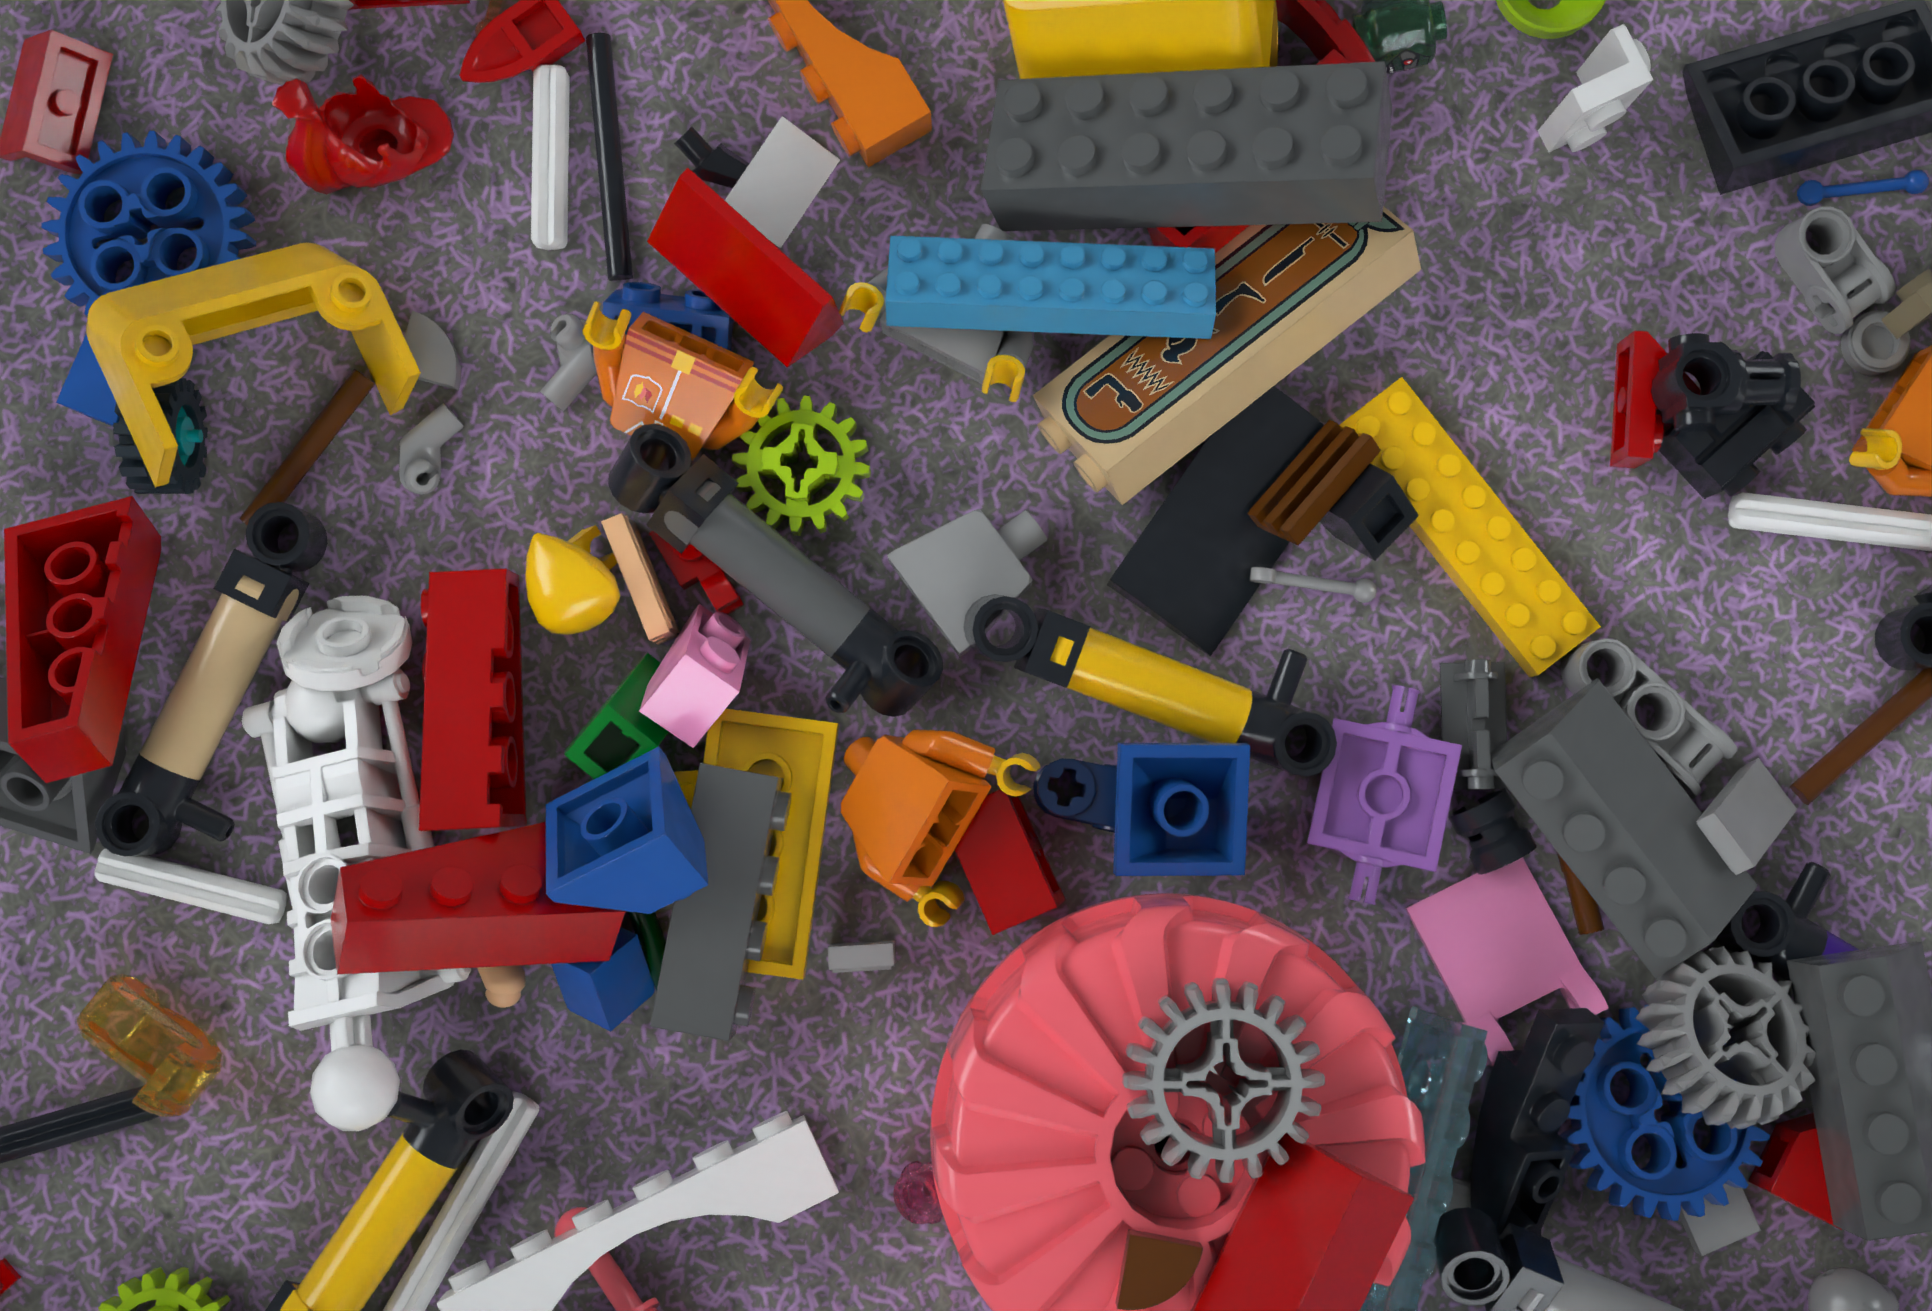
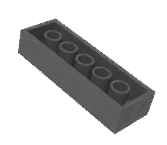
(1190, 148)

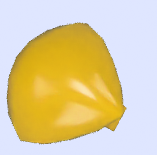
(568, 584)

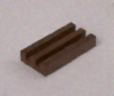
(1314, 482)

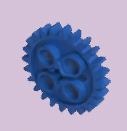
(143, 181)
(1608, 1131)

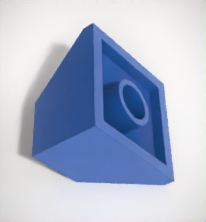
(1181, 809)
(625, 840)

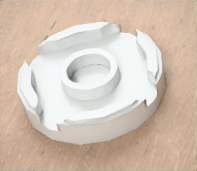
(345, 645)

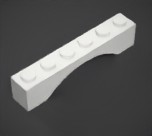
(761, 1179)

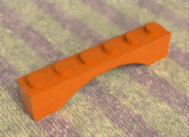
(866, 88)

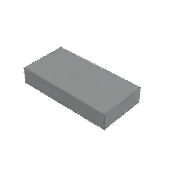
(1746, 816)

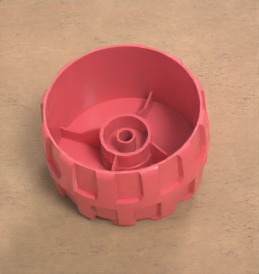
(1034, 1117)

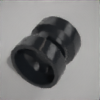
(1493, 832)

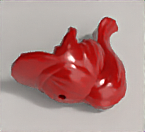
(331, 139)

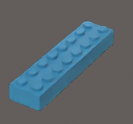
(1051, 287)

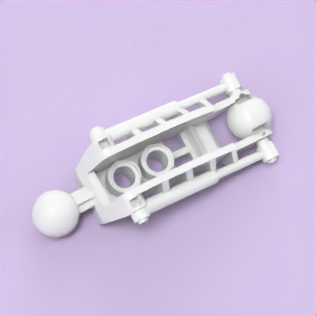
(355, 1081)

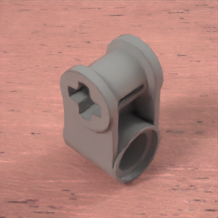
(1837, 270)

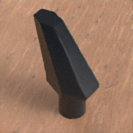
(711, 165)

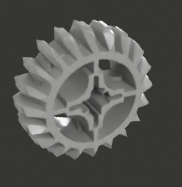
(282, 36)
(1763, 1050)
(1259, 1080)

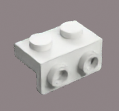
(1610, 83)

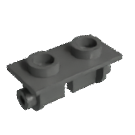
(1475, 718)

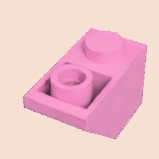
(697, 675)

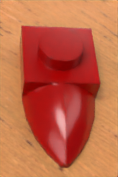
(520, 40)

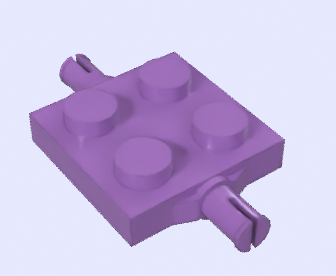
(1385, 795)

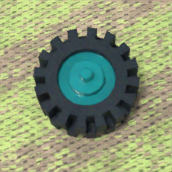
(185, 419)

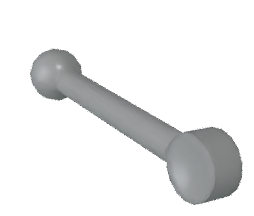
(1362, 590)

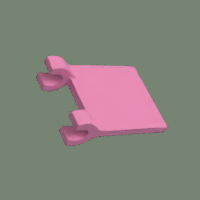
(1500, 949)

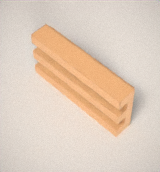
(640, 578)

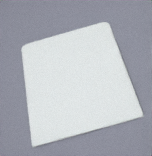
(781, 181)

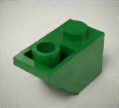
(618, 728)

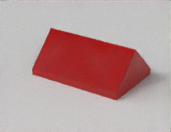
(743, 271)
(1305, 1237)

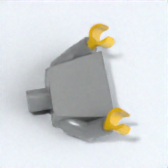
(978, 354)

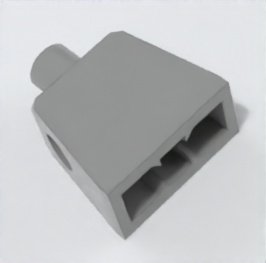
(966, 562)

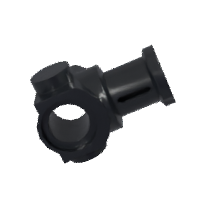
(1724, 382)

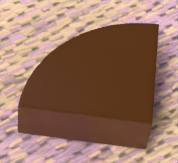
(1154, 1269)

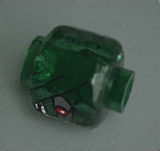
(1401, 31)

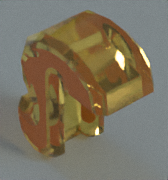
(152, 1044)

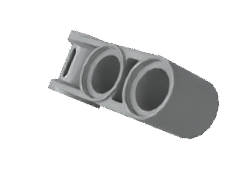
(1678, 734)

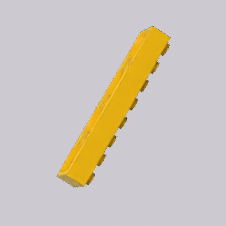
(1474, 533)

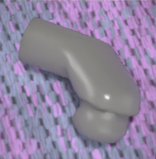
(575, 360)
(422, 450)

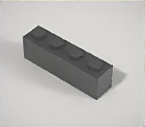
(717, 926)

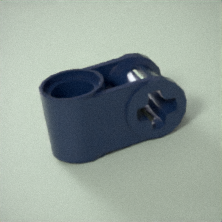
(1096, 797)

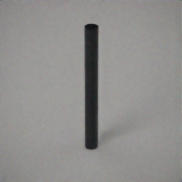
(609, 157)

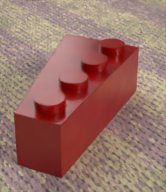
(75, 631)
(472, 702)
(463, 909)

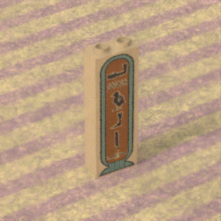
(1279, 299)

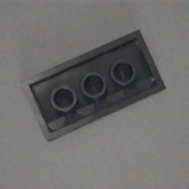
(1814, 95)
(1201, 543)

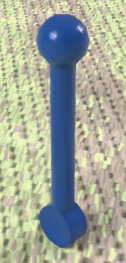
(1813, 191)

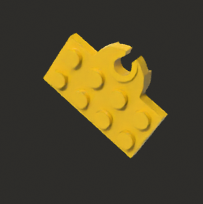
(804, 757)

